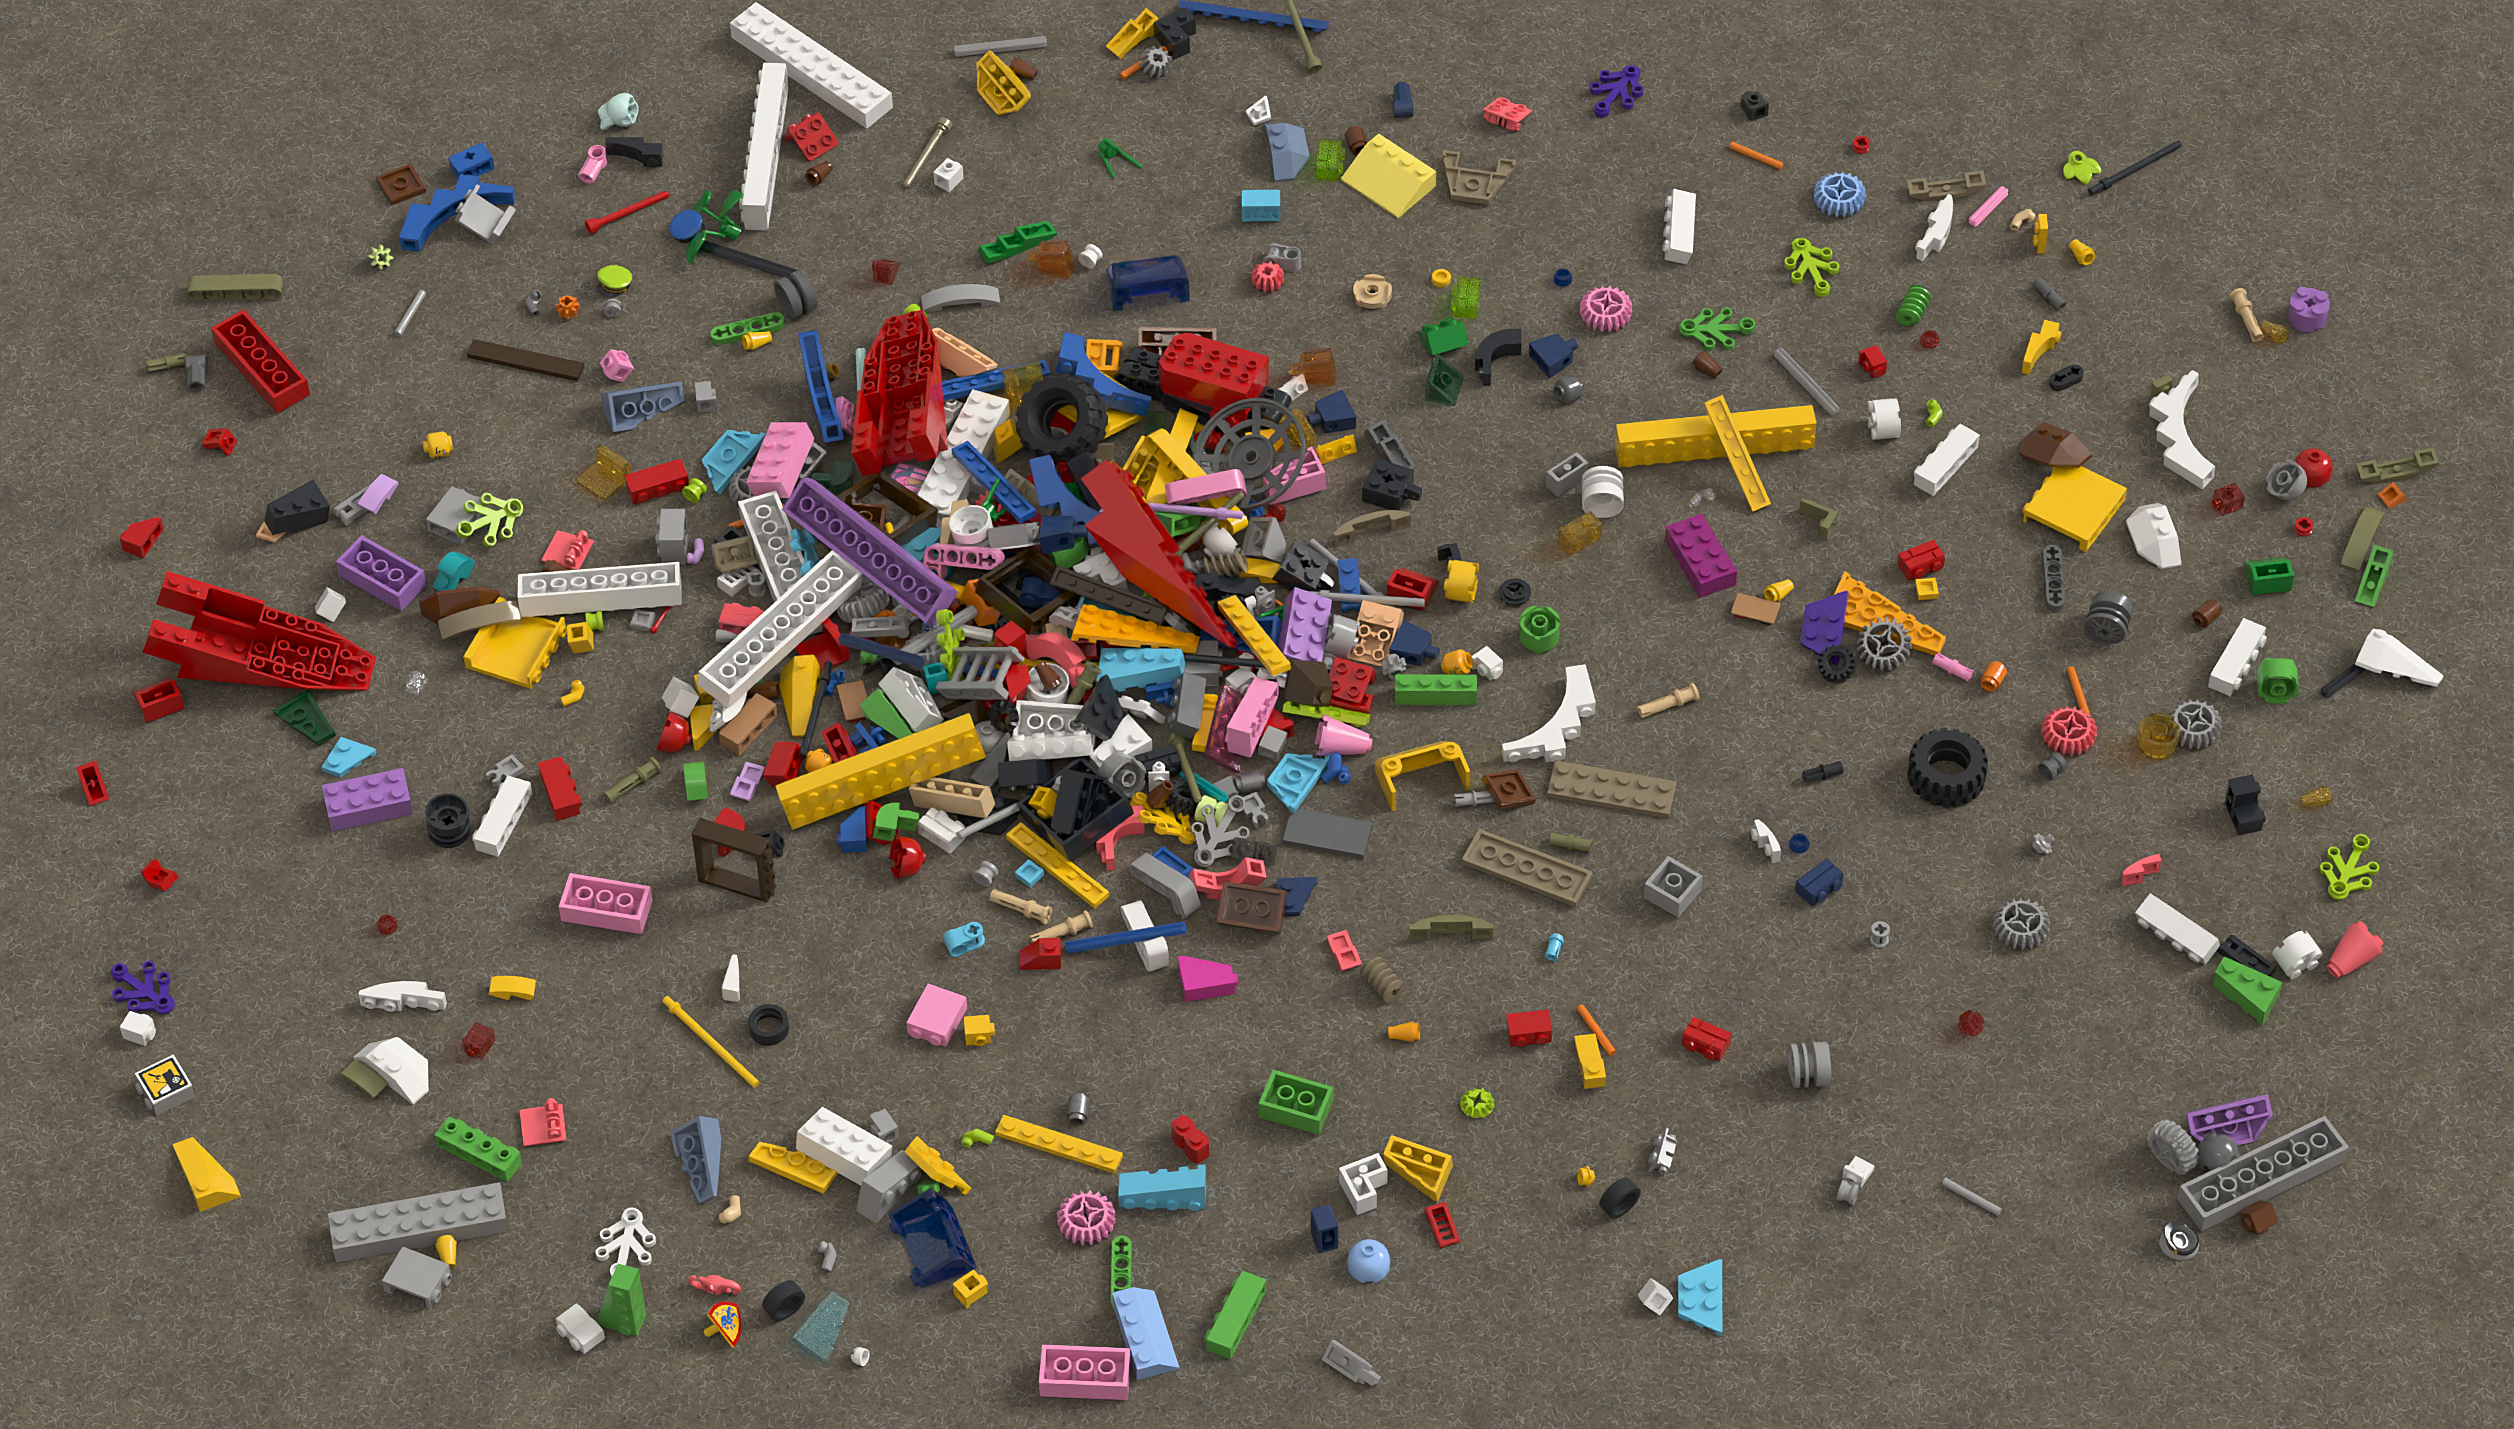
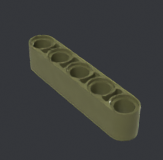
(234, 287)

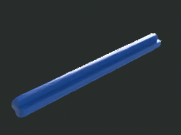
(1125, 937)

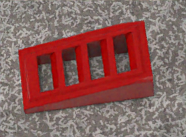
(1438, 1209)

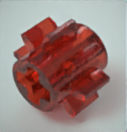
(1971, 1023)

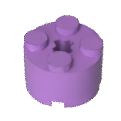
(2308, 309)

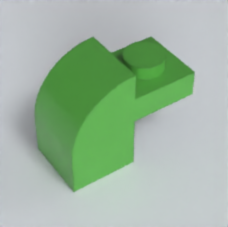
(695, 781)
(891, 818)

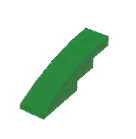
(1017, 242)

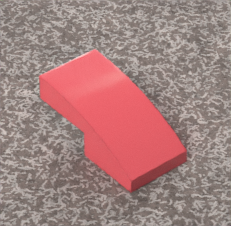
(2135, 872)
(1343, 950)

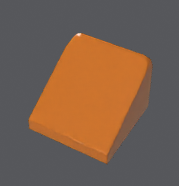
(2392, 495)

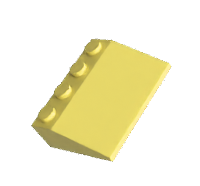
(1389, 176)

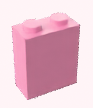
(936, 1015)

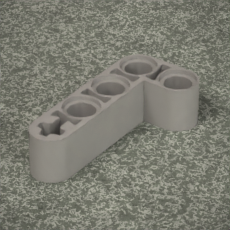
(1168, 883)

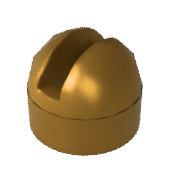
(832, 371)

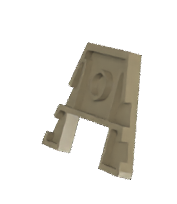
(1472, 184)

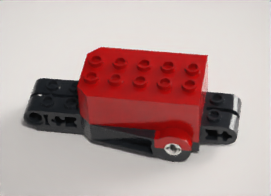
(1202, 378)

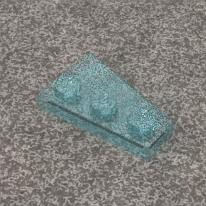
(823, 1327)

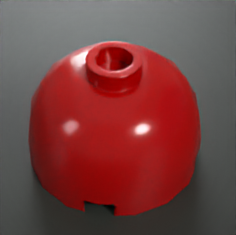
(2316, 466)
(674, 734)
(907, 854)

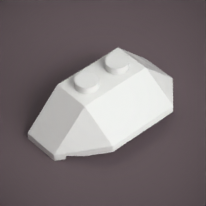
(2155, 535)
(399, 1066)

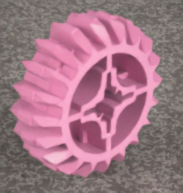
(1616, 306)
(1075, 1225)

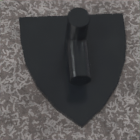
(883, 663)

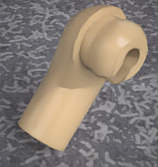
(2020, 217)
(732, 1212)

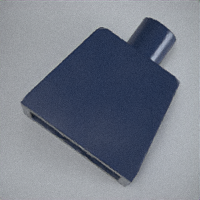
(1552, 353)
(1333, 413)
(1059, 533)
(1413, 644)

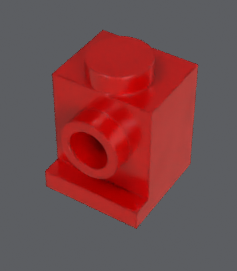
(1873, 361)

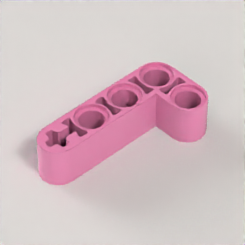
(1205, 487)
(964, 557)

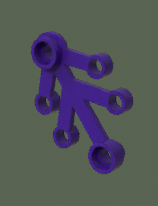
(1628, 74)
(143, 990)

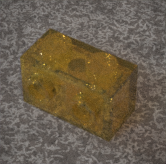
(1580, 533)

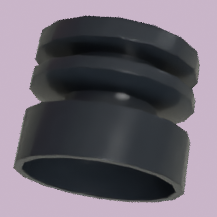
(447, 820)

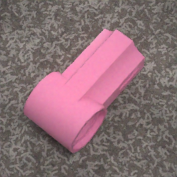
(593, 165)

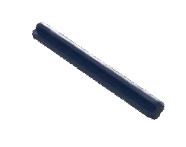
(881, 650)

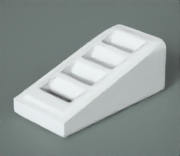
(737, 585)
(730, 986)

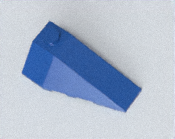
(1269, 624)

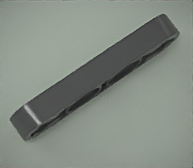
(2056, 578)

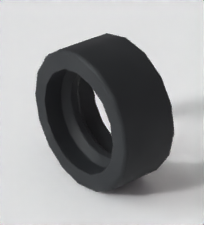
(773, 1037)
(1620, 1197)
(783, 1300)

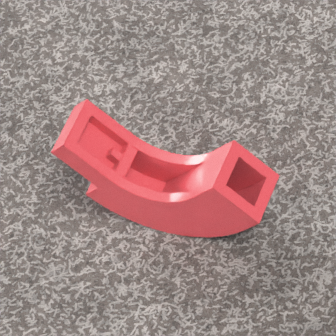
(1061, 650)
(1106, 844)
(1248, 872)

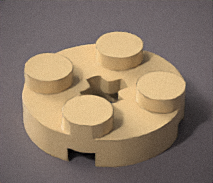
(1375, 300)

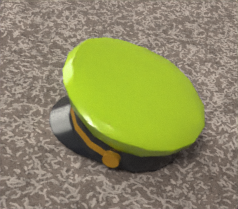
(613, 280)

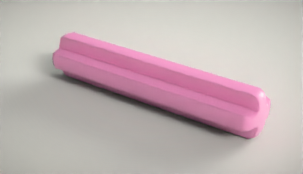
(1986, 208)

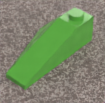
(885, 714)

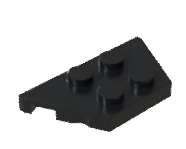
(1101, 710)
(998, 827)

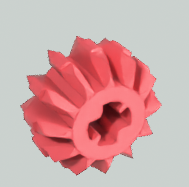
(1267, 277)

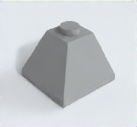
(1264, 540)

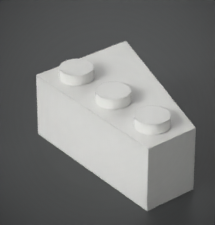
(911, 699)

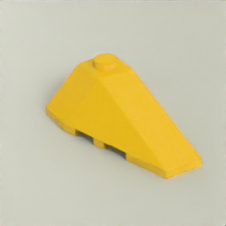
(798, 691)
(206, 1177)

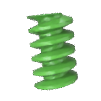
(1913, 305)

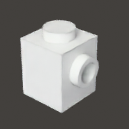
(948, 175)
(138, 1028)

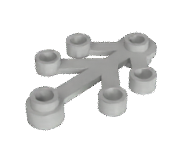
(1217, 833)

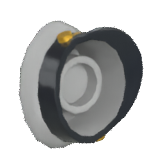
(2179, 1241)

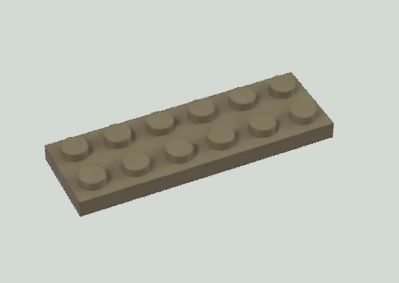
(1612, 789)
(1527, 868)

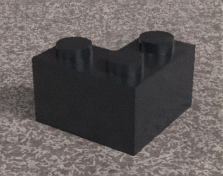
(1174, 32)
(1024, 773)
(2242, 804)

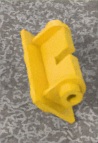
(1336, 449)

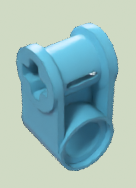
(963, 940)

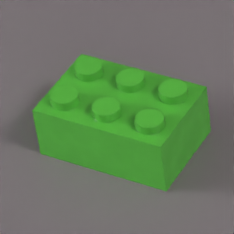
(1296, 1102)

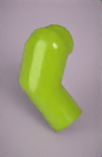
(1935, 412)
(976, 1135)

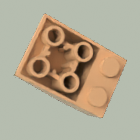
(1376, 632)

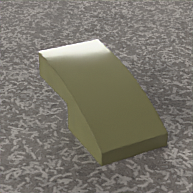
(365, 1078)

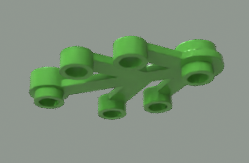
(1692, 328)

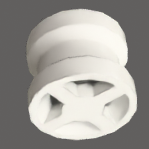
(1090, 256)

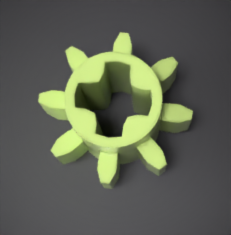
(375, 257)

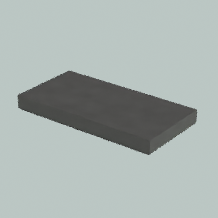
(1328, 833)

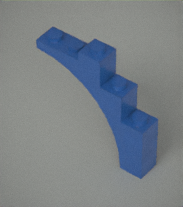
(425, 219)
(1074, 361)
(818, 386)
(1052, 491)

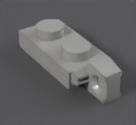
(1350, 1364)

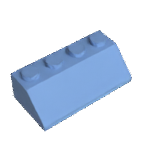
(1144, 1332)

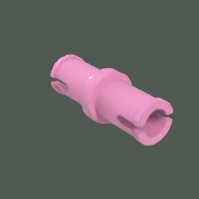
(1953, 667)

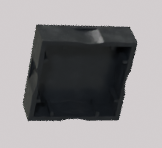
(1107, 813)

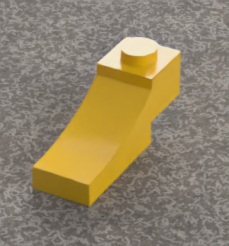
(1133, 33)
(2041, 343)
(1200, 738)
(1590, 1061)

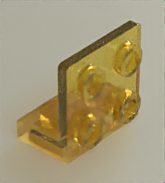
(1019, 380)
(605, 474)

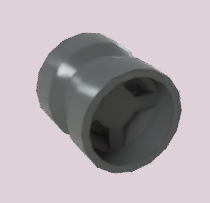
(2052, 766)

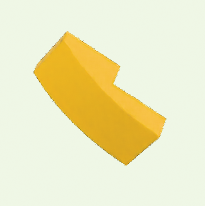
(1260, 568)
(516, 986)

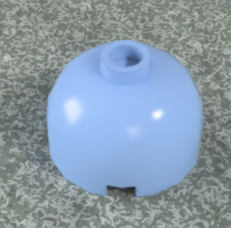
(1368, 1261)

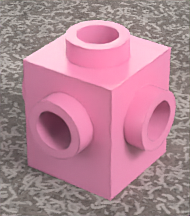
(616, 365)

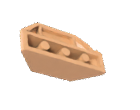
(960, 356)

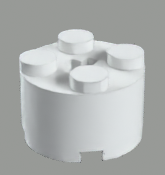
(1884, 419)
(2297, 954)

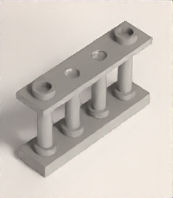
(982, 688)

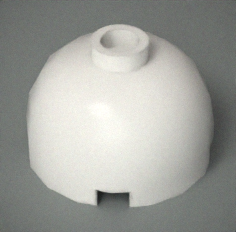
(1218, 542)

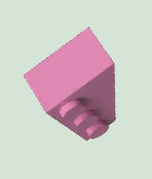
(1310, 479)

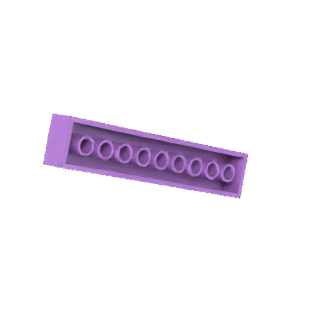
(869, 550)

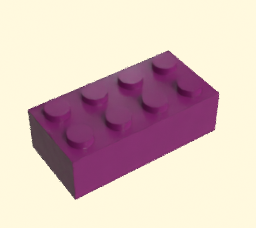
(1700, 555)

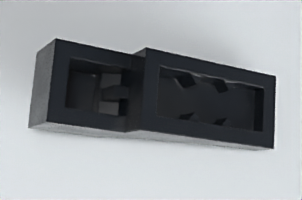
(634, 147)
(1220, 585)

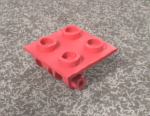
(1508, 111)
(569, 549)
(543, 1124)

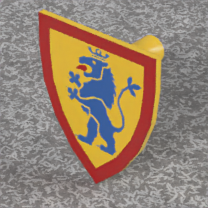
(725, 1319)

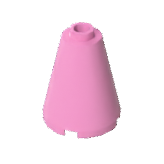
(1340, 738)

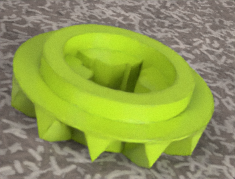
(1481, 1109)

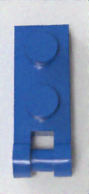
(1349, 582)

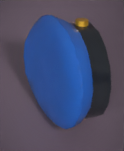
(686, 225)

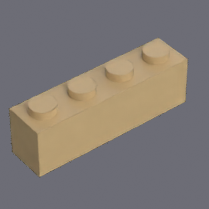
(953, 797)

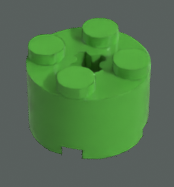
(1539, 629)
(2277, 680)

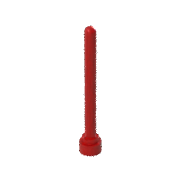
(592, 225)

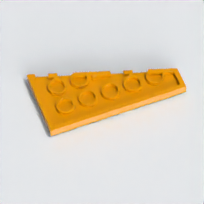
(1868, 605)
(1128, 631)

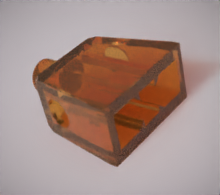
(1054, 259)
(1316, 367)

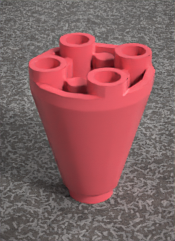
(2354, 950)

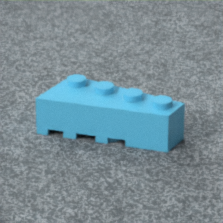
(1140, 666)
(1164, 1189)

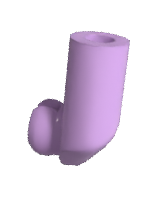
(698, 551)

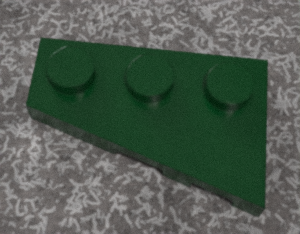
(306, 718)

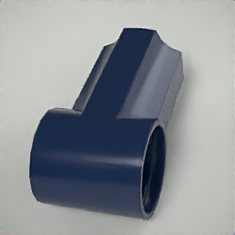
(1402, 100)

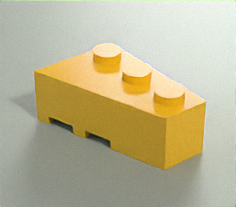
(1419, 1165)

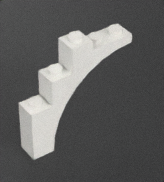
(2171, 432)
(1549, 740)

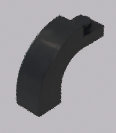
(1494, 346)

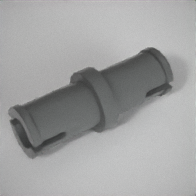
(2049, 293)

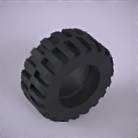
(1943, 788)

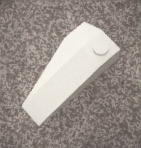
(2390, 655)

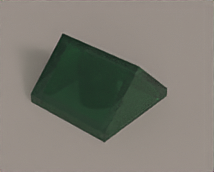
(1443, 382)

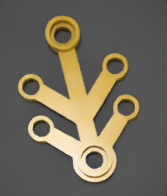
(1164, 820)

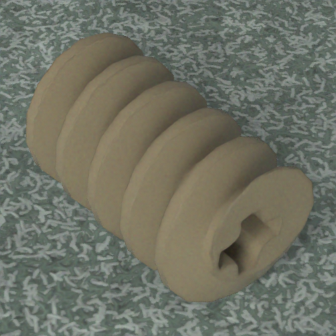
(1227, 565)
(1382, 979)

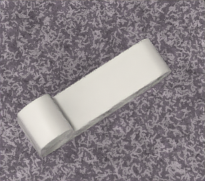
(1154, 951)

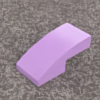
(377, 492)
(748, 782)

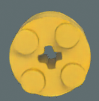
(1462, 581)

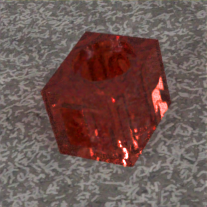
(2228, 499)
(478, 1041)

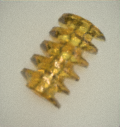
(1310, 436)

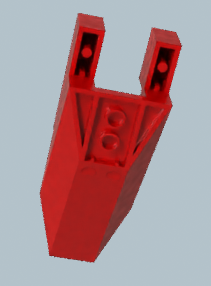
(900, 397)
(1145, 549)
(251, 643)

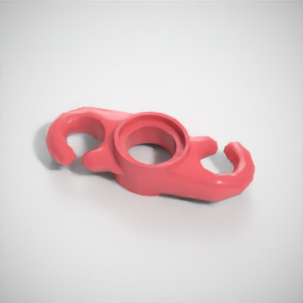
(714, 1284)

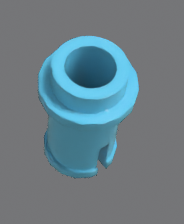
(1555, 943)

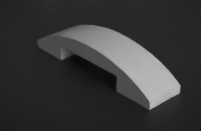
(959, 295)

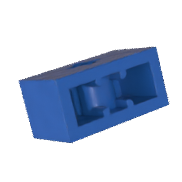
(472, 161)

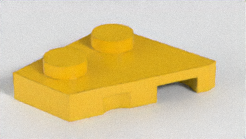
(2041, 232)

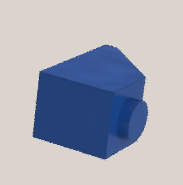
(853, 833)

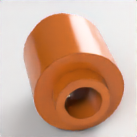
(1993, 676)

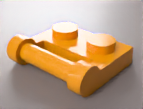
(1097, 352)

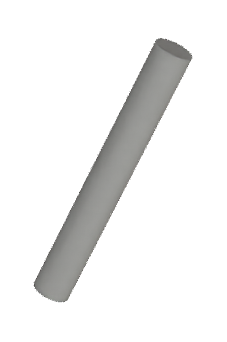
(410, 312)
(1971, 1196)

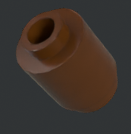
(1355, 139)
(2207, 613)

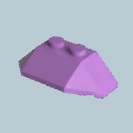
(2239, 1119)

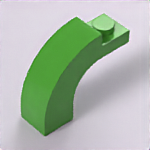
(1071, 557)

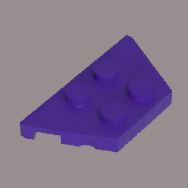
(1824, 623)

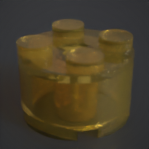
(2154, 736)

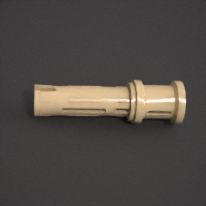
(2244, 308)
(1677, 698)
(1029, 907)
(1070, 926)

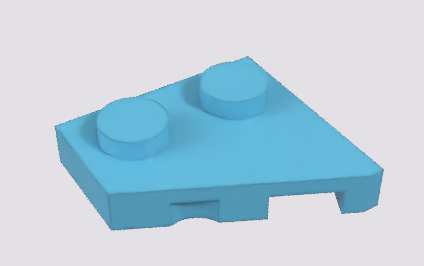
(346, 756)

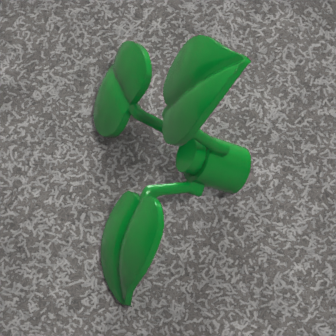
(726, 227)

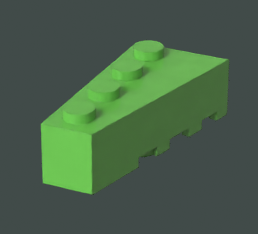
(624, 1302)

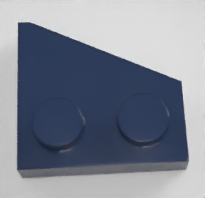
(1298, 893)

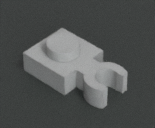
(507, 767)
(1254, 808)

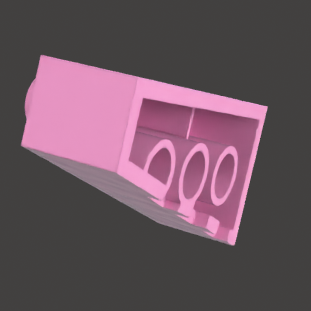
(1251, 716)

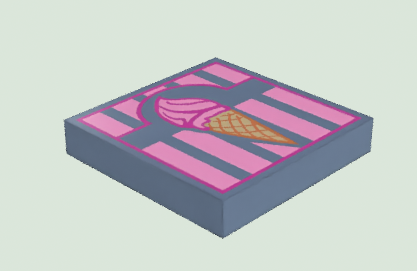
(910, 476)

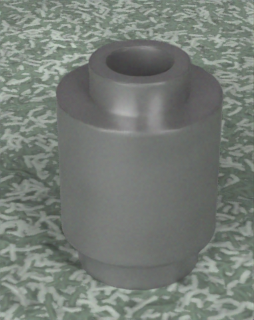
(1250, 782)
(1077, 1109)

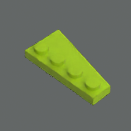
(1356, 718)

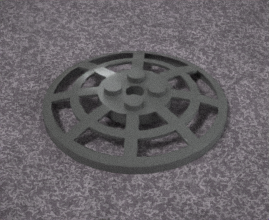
(1253, 444)

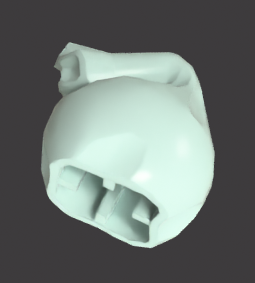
(618, 110)

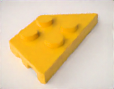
(934, 1166)

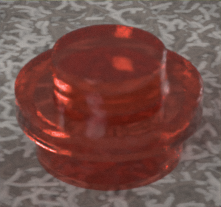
(1929, 339)
(1277, 511)
(387, 924)

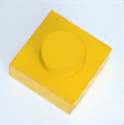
(1926, 588)

